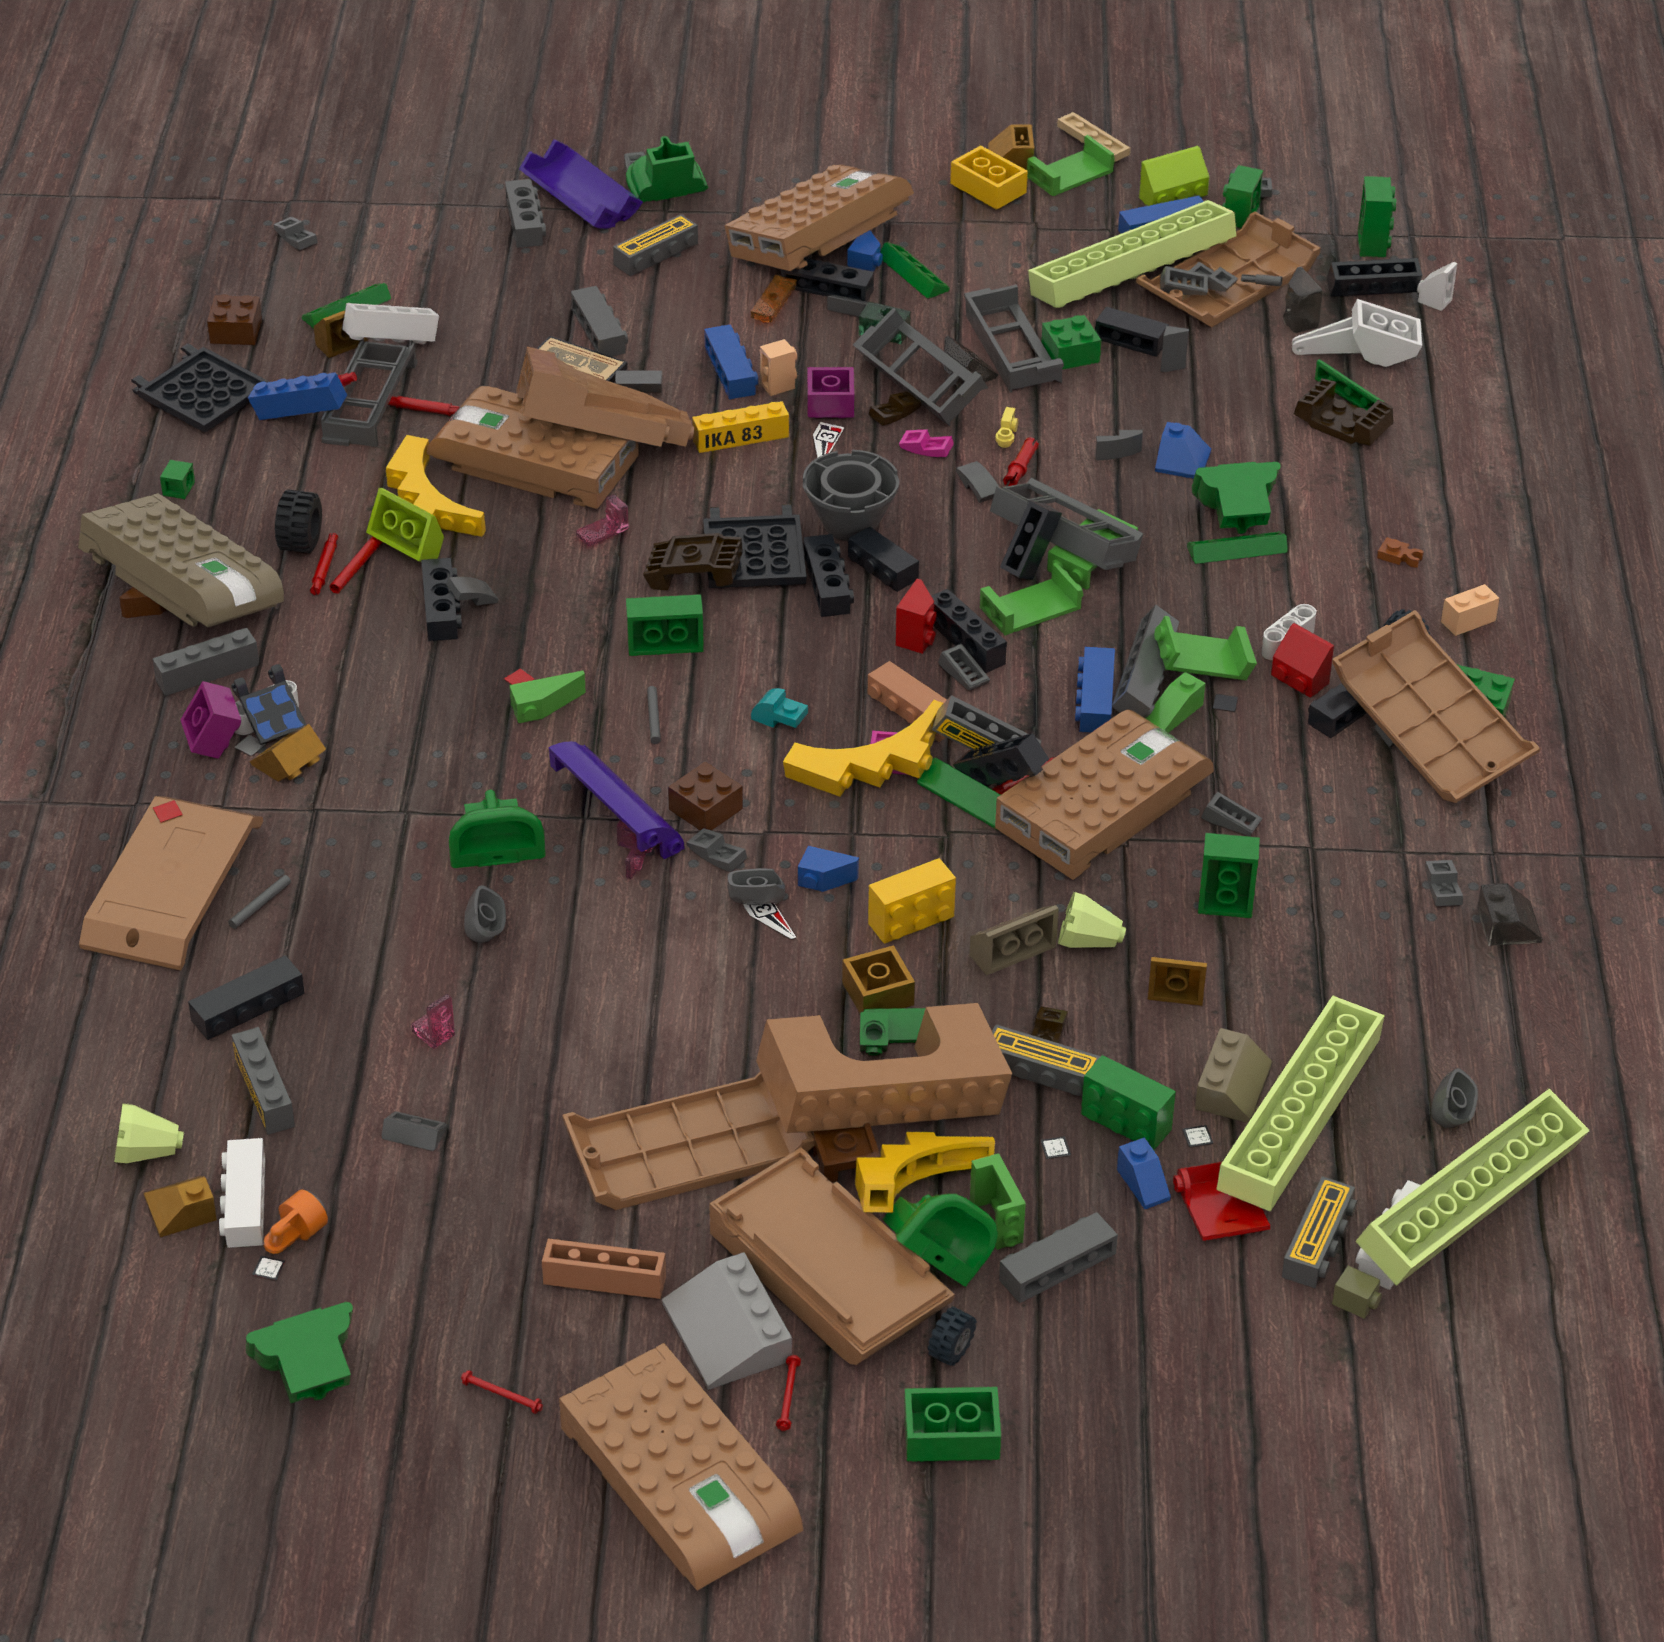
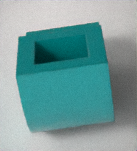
(777, 708)

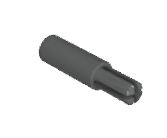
(1262, 279)

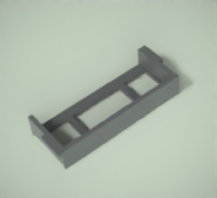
(876, 339)
(369, 355)
(1019, 373)
(1078, 539)

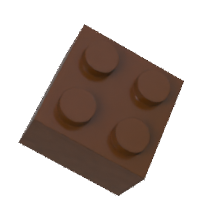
(234, 320)
(705, 797)

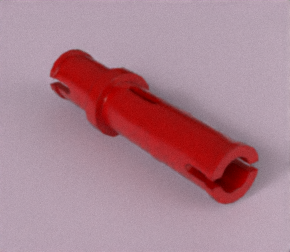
(1018, 467)

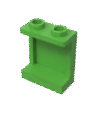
(994, 1186)

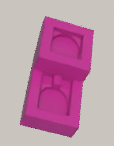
(921, 443)

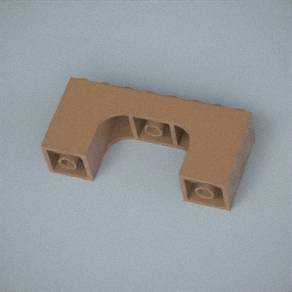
(819, 1089)

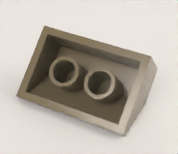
(1015, 940)
(1233, 1077)

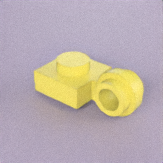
(1009, 424)

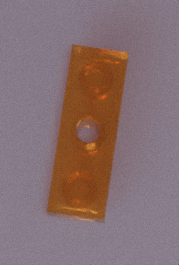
(773, 299)

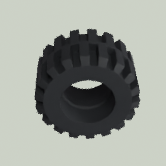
(298, 521)

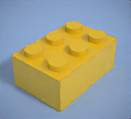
(988, 177)
(911, 900)

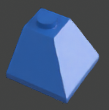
(1181, 451)

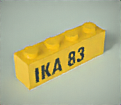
(740, 427)

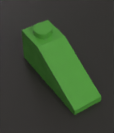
(544, 696)
(1178, 702)

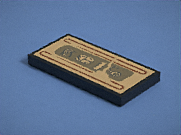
(585, 359)

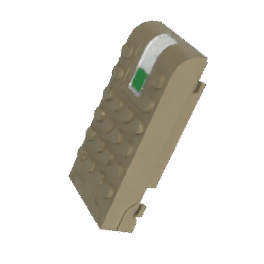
(180, 561)

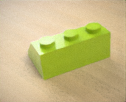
(1174, 177)
(405, 526)

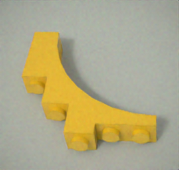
(408, 475)
(835, 768)
(921, 1156)

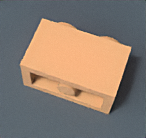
(777, 367)
(1470, 609)

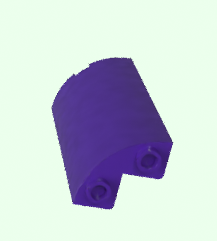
(581, 185)
(617, 796)

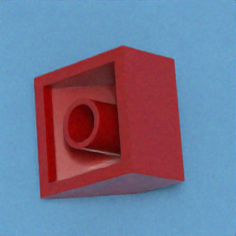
(915, 619)
(1303, 661)

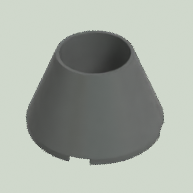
(850, 490)

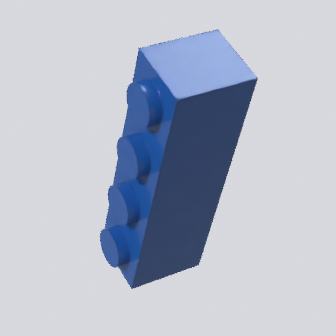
(1140, 216)
(730, 361)
(297, 396)
(1096, 688)

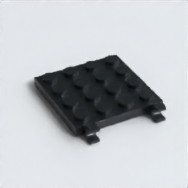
(200, 388)
(770, 548)

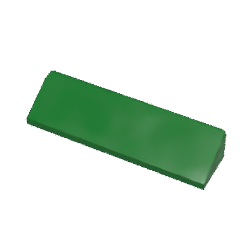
(913, 270)
(371, 295)
(1345, 387)
(1237, 547)
(960, 791)
(902, 1024)

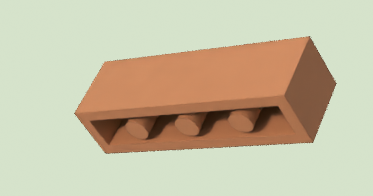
(901, 693)
(604, 1268)

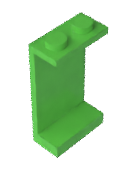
(1072, 170)
(1077, 567)
(1032, 603)
(1204, 654)

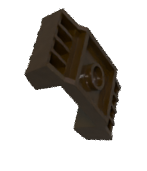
(1342, 418)
(693, 555)

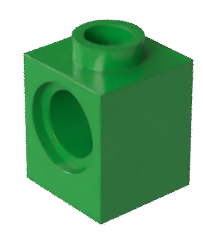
(177, 479)
(877, 1021)

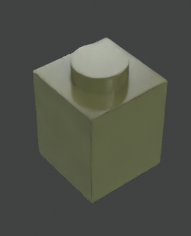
(1357, 1292)

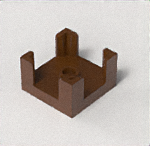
(841, 1147)

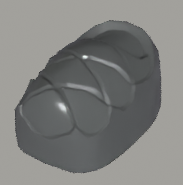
(755, 886)
(484, 915)
(1454, 1100)

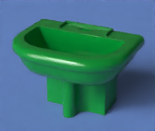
(665, 172)
(1237, 492)
(495, 834)
(945, 1233)
(305, 1351)

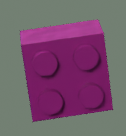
(830, 392)
(211, 720)

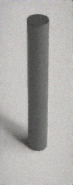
(653, 715)
(259, 901)

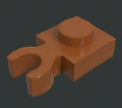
(1397, 551)

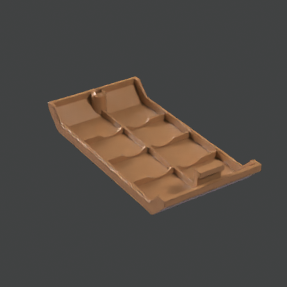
(1258, 248)
(1431, 709)
(165, 883)
(681, 1143)

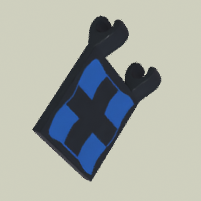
(271, 709)

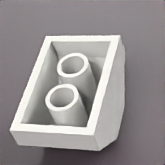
(1374, 331)

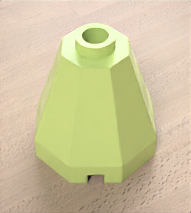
(1089, 925)
(145, 1135)

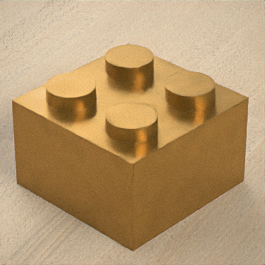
(878, 980)

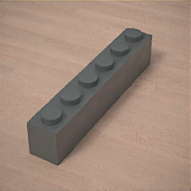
(1143, 668)

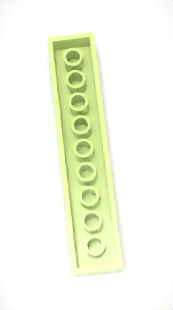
(1132, 253)
(1300, 1103)
(1471, 1187)

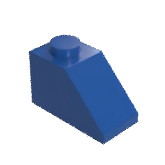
(865, 252)
(826, 869)
(1143, 1173)

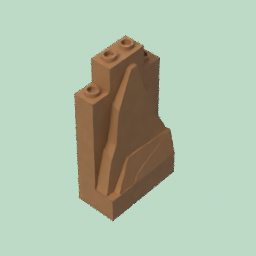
(586, 402)

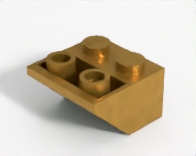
(1014, 144)

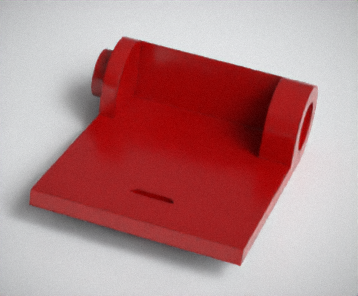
(1213, 1211)

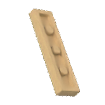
(1079, 127)

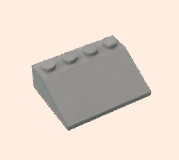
(728, 1322)

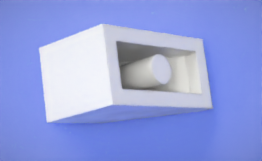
(1438, 287)

